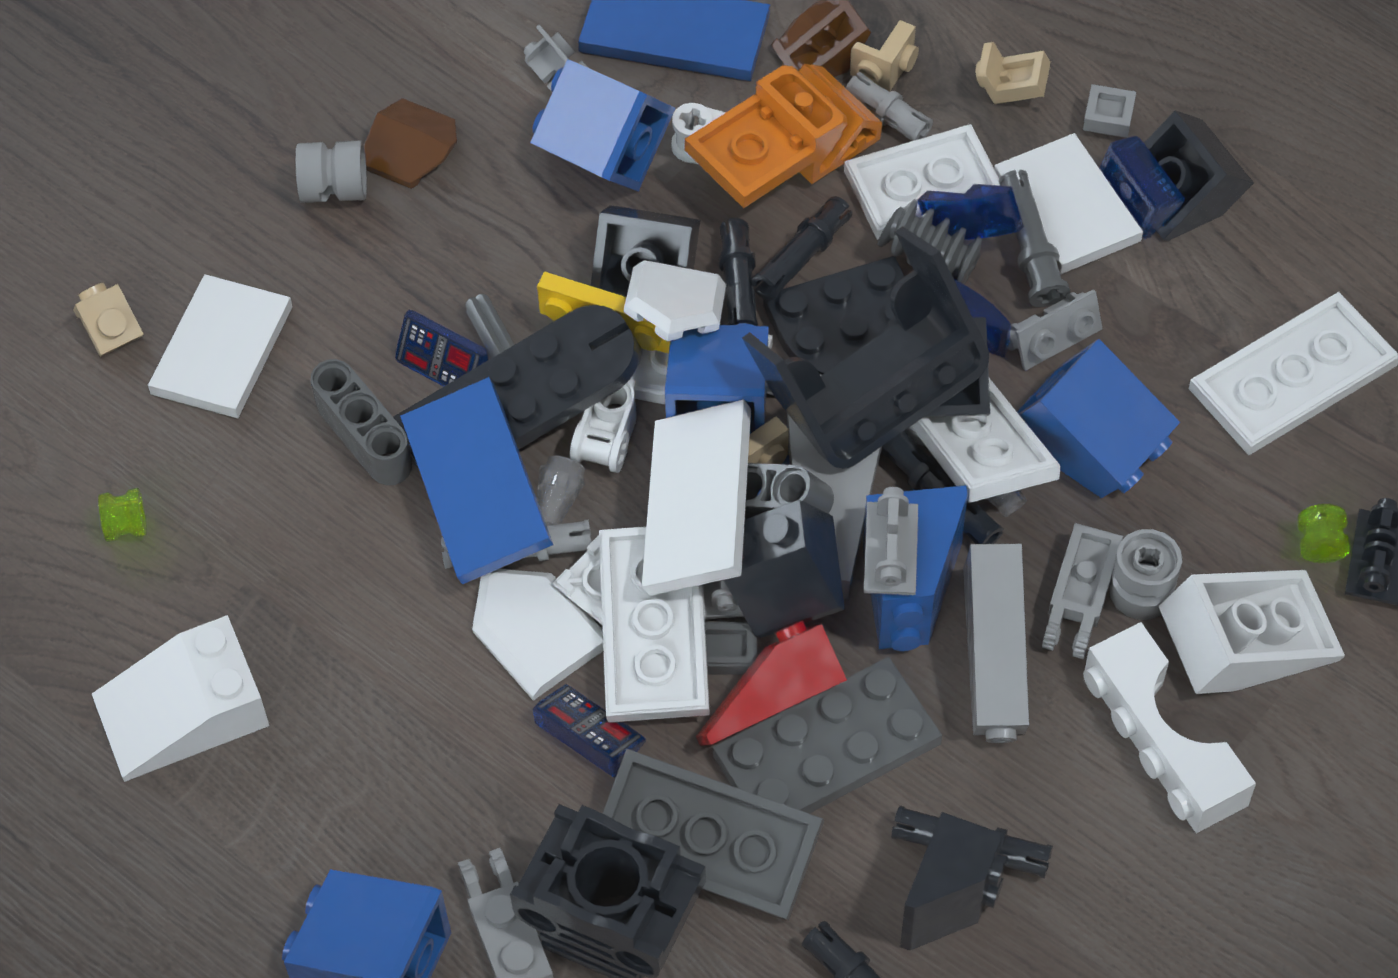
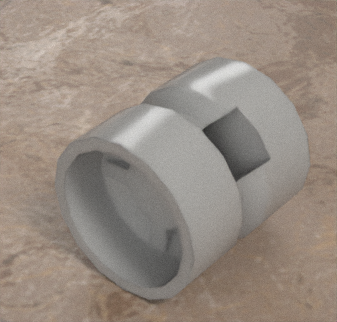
(331, 171)
(1144, 573)

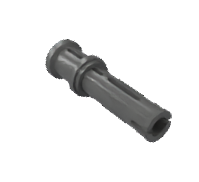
(1037, 256)

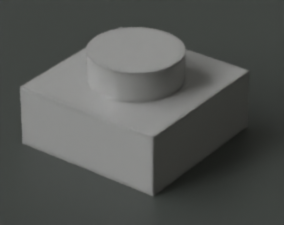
(1109, 111)

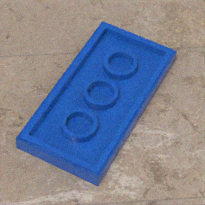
(679, 34)
(476, 481)

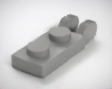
(1082, 585)
(508, 942)

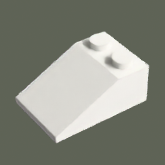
(1248, 628)
(180, 700)

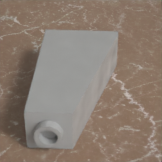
(849, 492)
(996, 641)

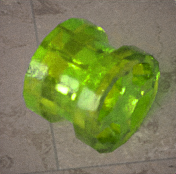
(122, 514)
(1323, 533)

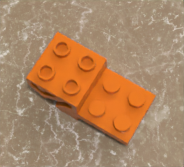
(788, 127)

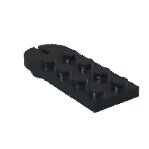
(555, 371)

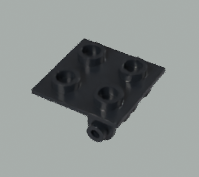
(1375, 554)

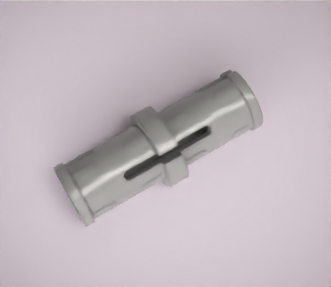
(890, 108)

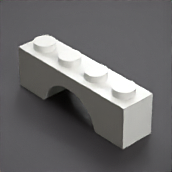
(1201, 778)

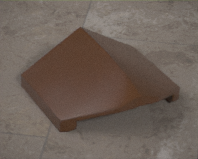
(823, 37)
(408, 142)

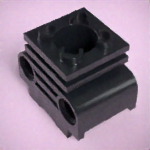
(595, 857)

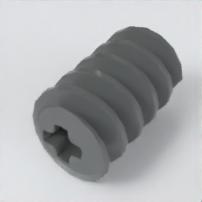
(958, 256)

